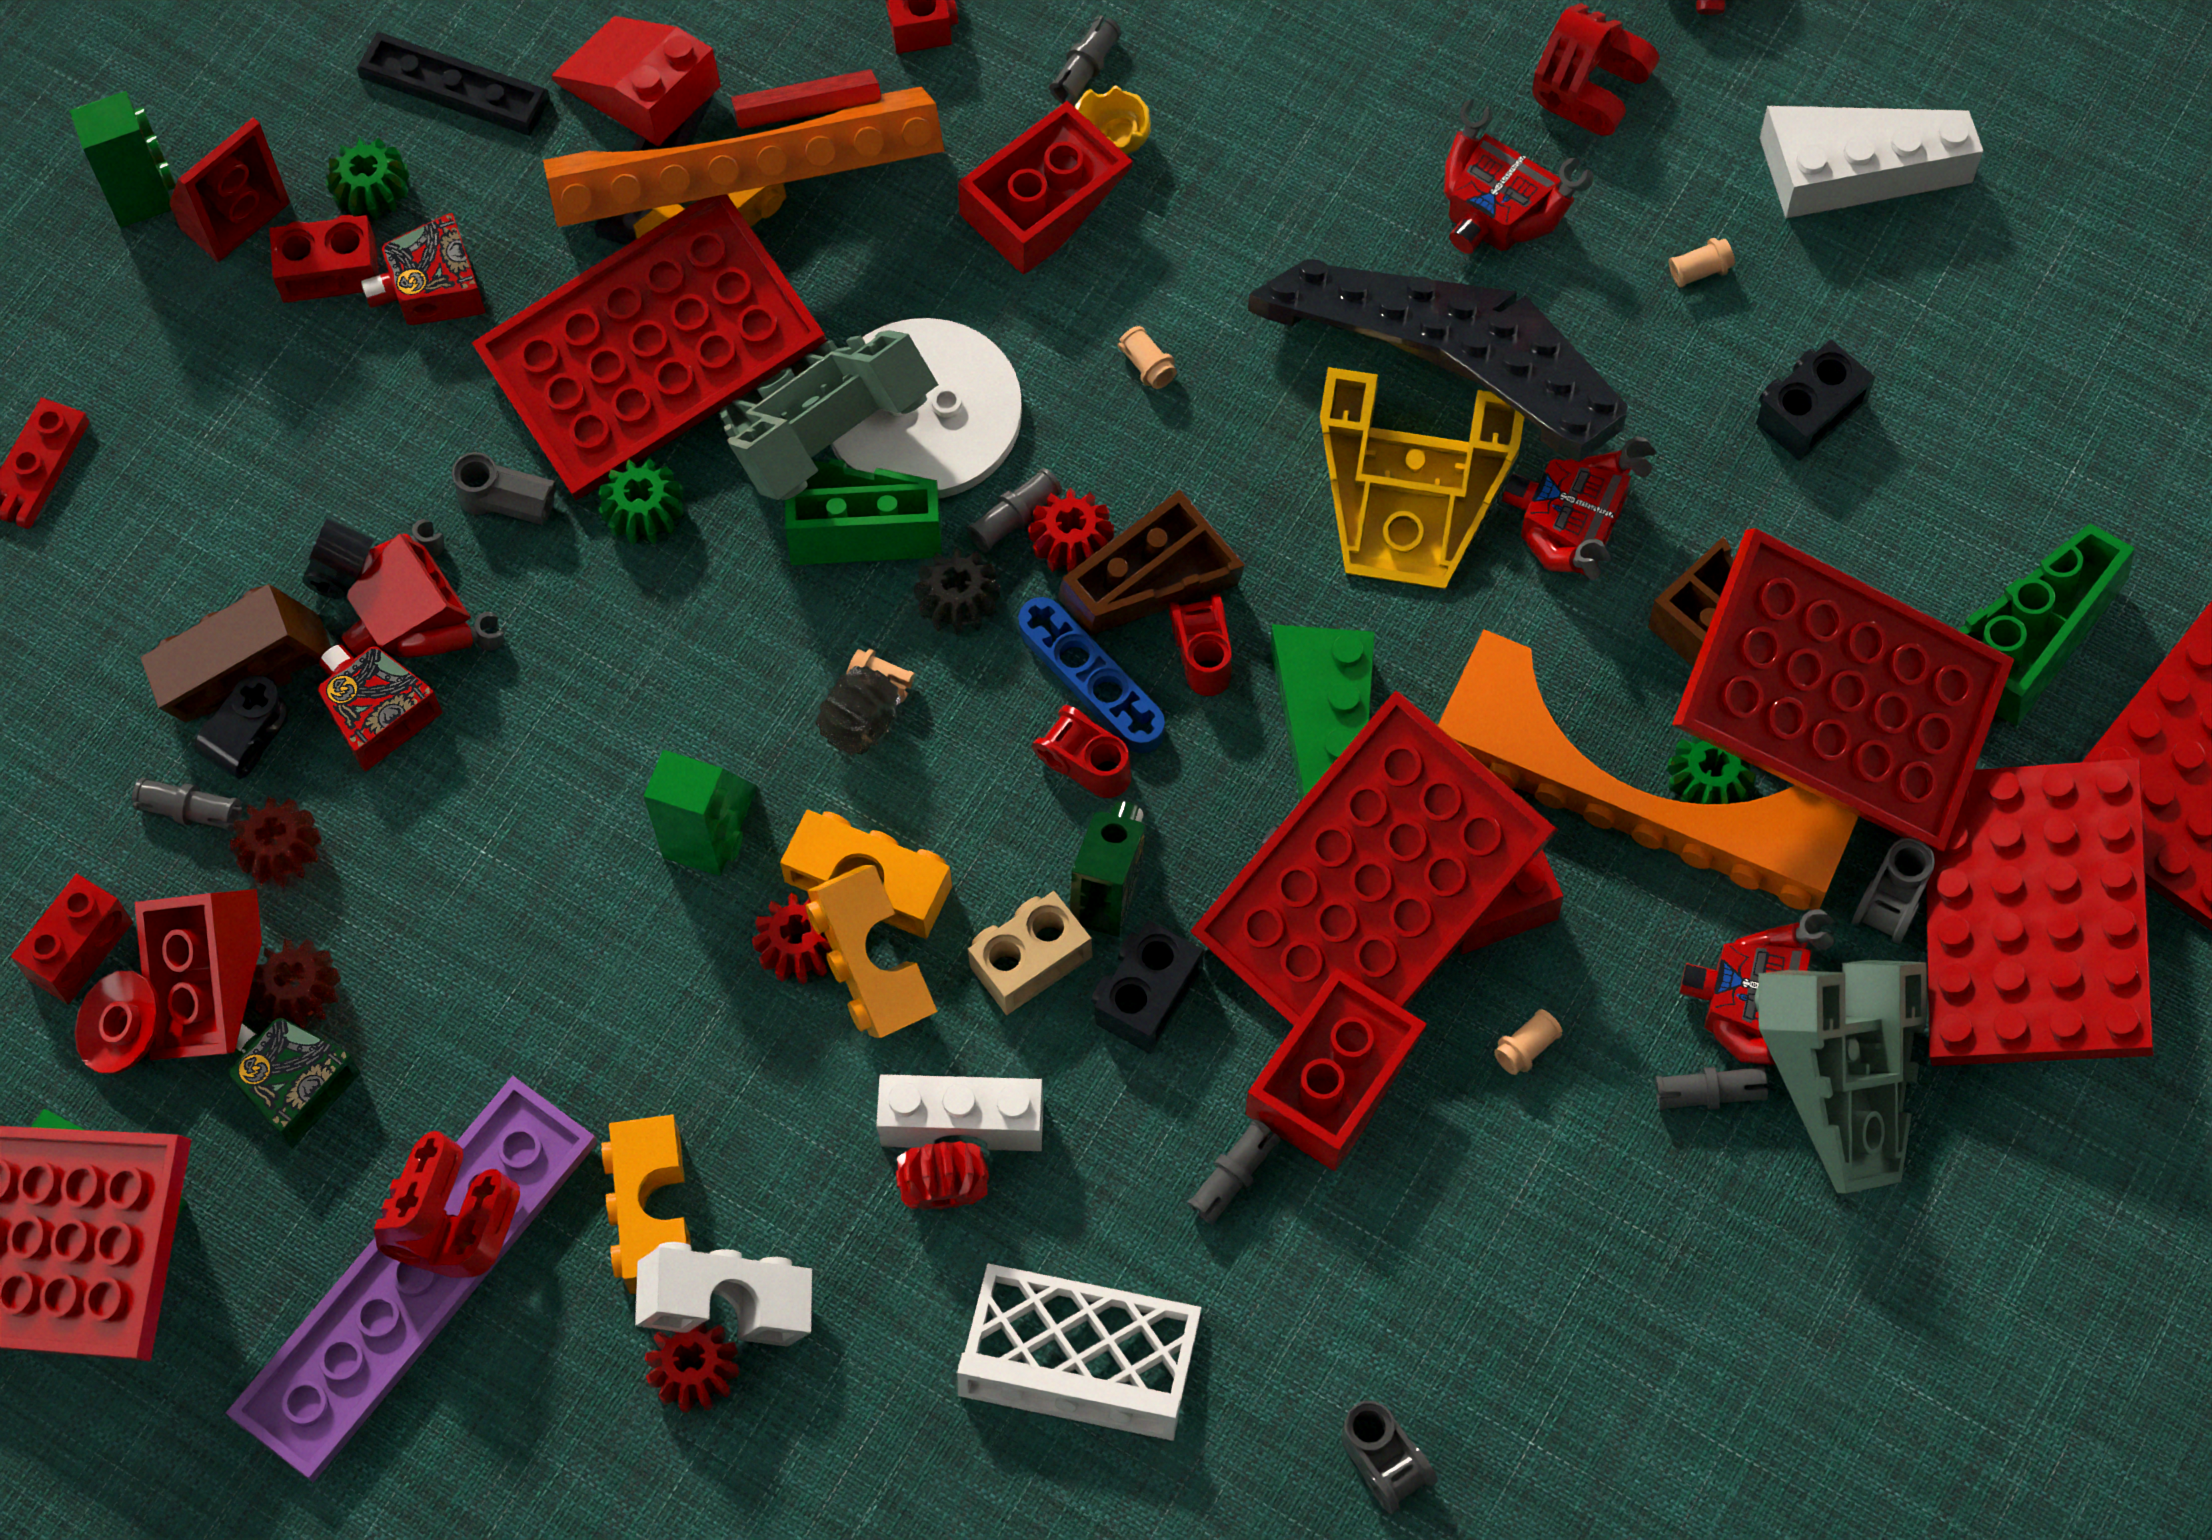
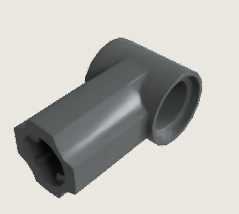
(505, 491)

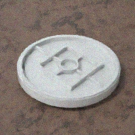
(961, 427)

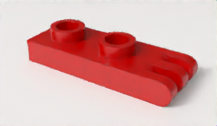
(38, 460)

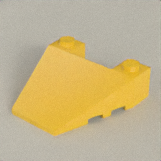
(1405, 497)

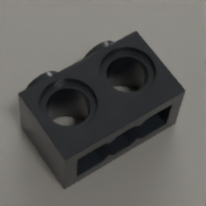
(1822, 404)
(1157, 989)

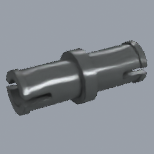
(1085, 60)
(1013, 510)
(186, 804)
(1711, 1088)
(1233, 1172)

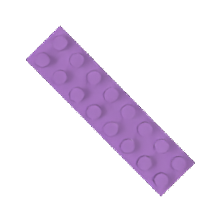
(388, 1311)

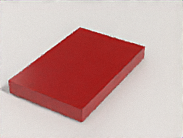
(806, 99)

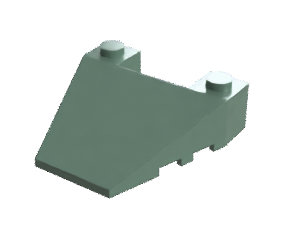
(817, 402)
(1847, 1060)

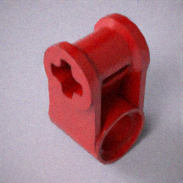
(1203, 636)
(1078, 746)

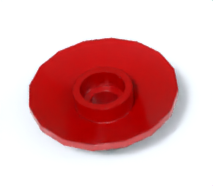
(117, 1022)

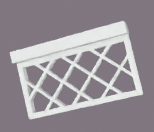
(1069, 1394)

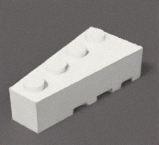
(1865, 154)

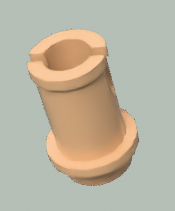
(1702, 262)
(1155, 367)
(897, 675)
(1519, 1050)

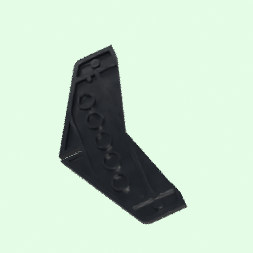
(1467, 331)

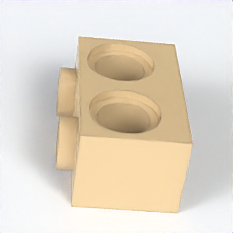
(1039, 961)

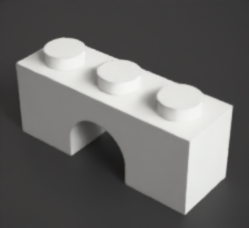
(924, 1108)
(767, 1294)

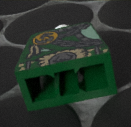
(1108, 856)
(290, 1076)

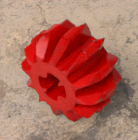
(1069, 530)
(777, 939)
(942, 1175)
(690, 1383)

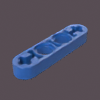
(1086, 678)

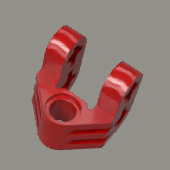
(1573, 51)
(420, 1230)

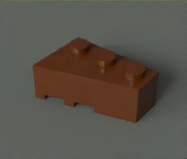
(1153, 562)
(1687, 605)
(254, 636)

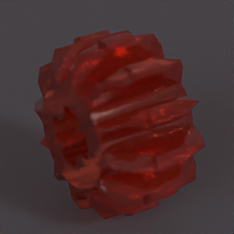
(257, 845)
(305, 966)

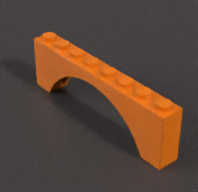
(618, 183)
(1769, 843)

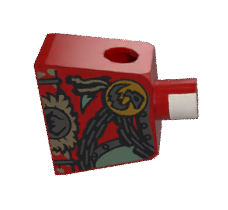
(427, 275)
(374, 702)

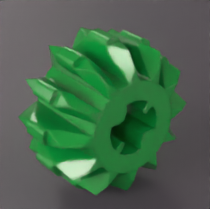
(367, 178)
(641, 501)
(1702, 788)

